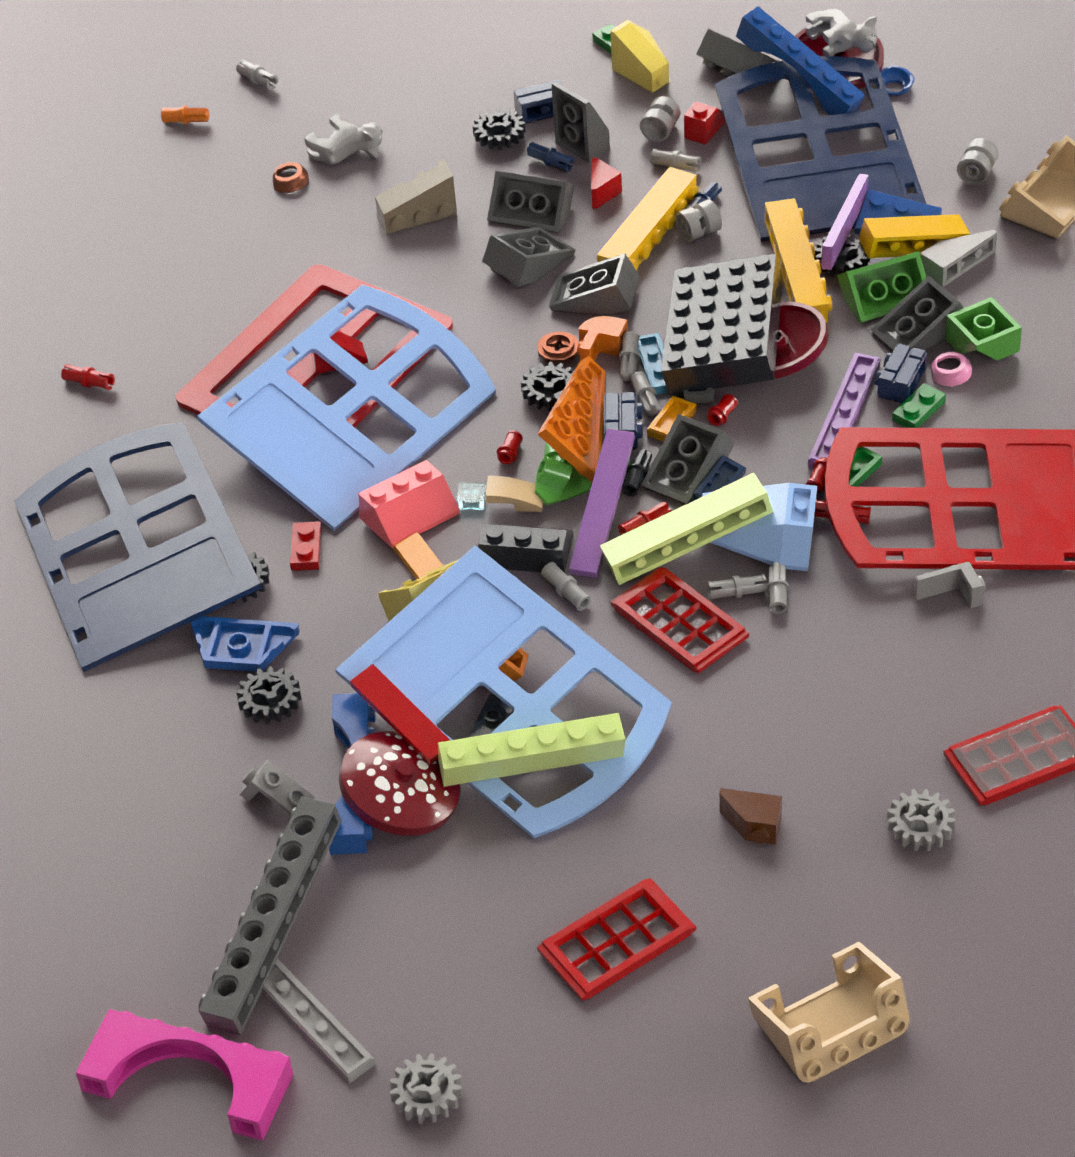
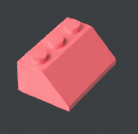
(407, 503)

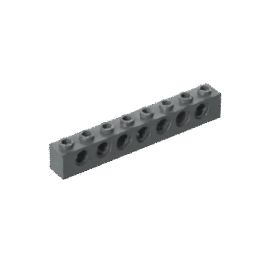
(233, 1012)

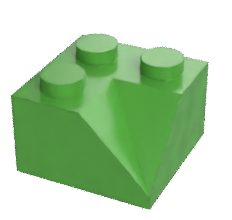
(985, 329)

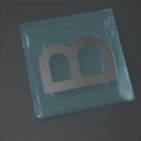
(471, 495)

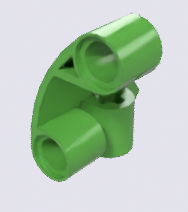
(558, 479)

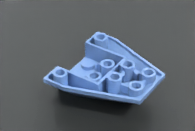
(781, 535)

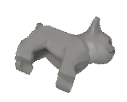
(841, 31)
(344, 141)

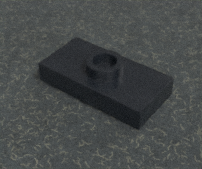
(491, 716)

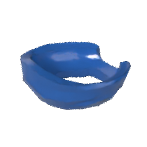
(898, 75)

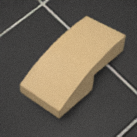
(515, 492)

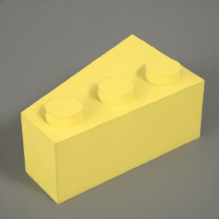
(397, 599)

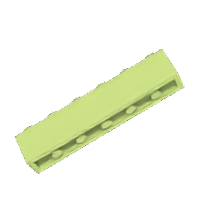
(686, 528)
(531, 749)

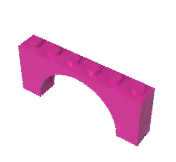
(132, 1042)

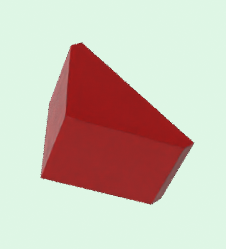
(605, 183)

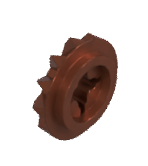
(550, 342)

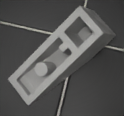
(955, 256)

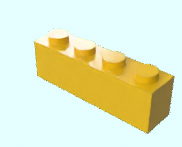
(908, 234)

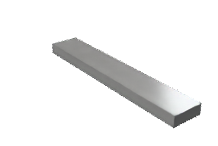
(316, 1023)

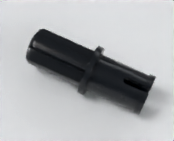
(636, 472)

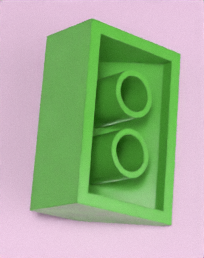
(881, 286)

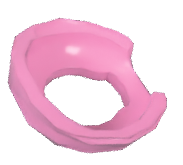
(952, 377)

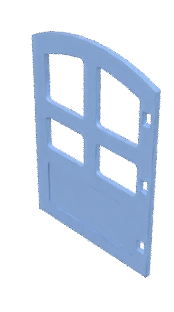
(310, 444)
(457, 641)

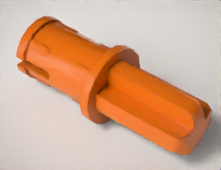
(184, 115)

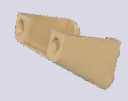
(1047, 196)
(838, 1021)

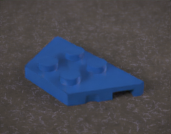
(241, 642)

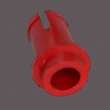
(719, 414)
(508, 450)
(818, 475)

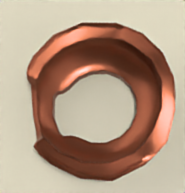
(292, 183)

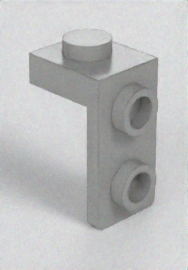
(951, 578)
(275, 786)

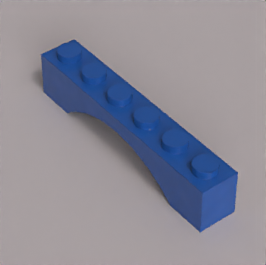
(766, 35)
(351, 722)

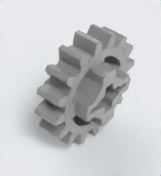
(921, 820)
(426, 1086)

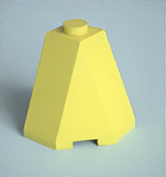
(638, 56)

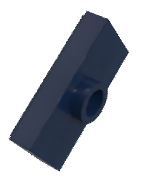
(722, 474)

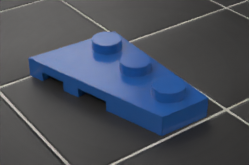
(885, 206)

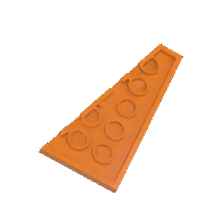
(577, 418)

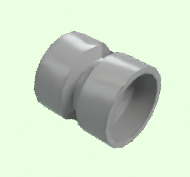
(660, 119)
(977, 161)
(699, 220)

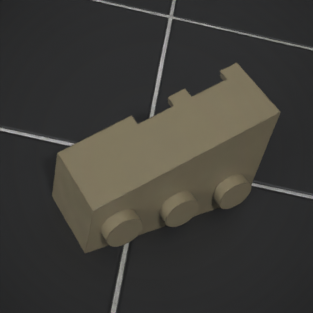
(419, 200)

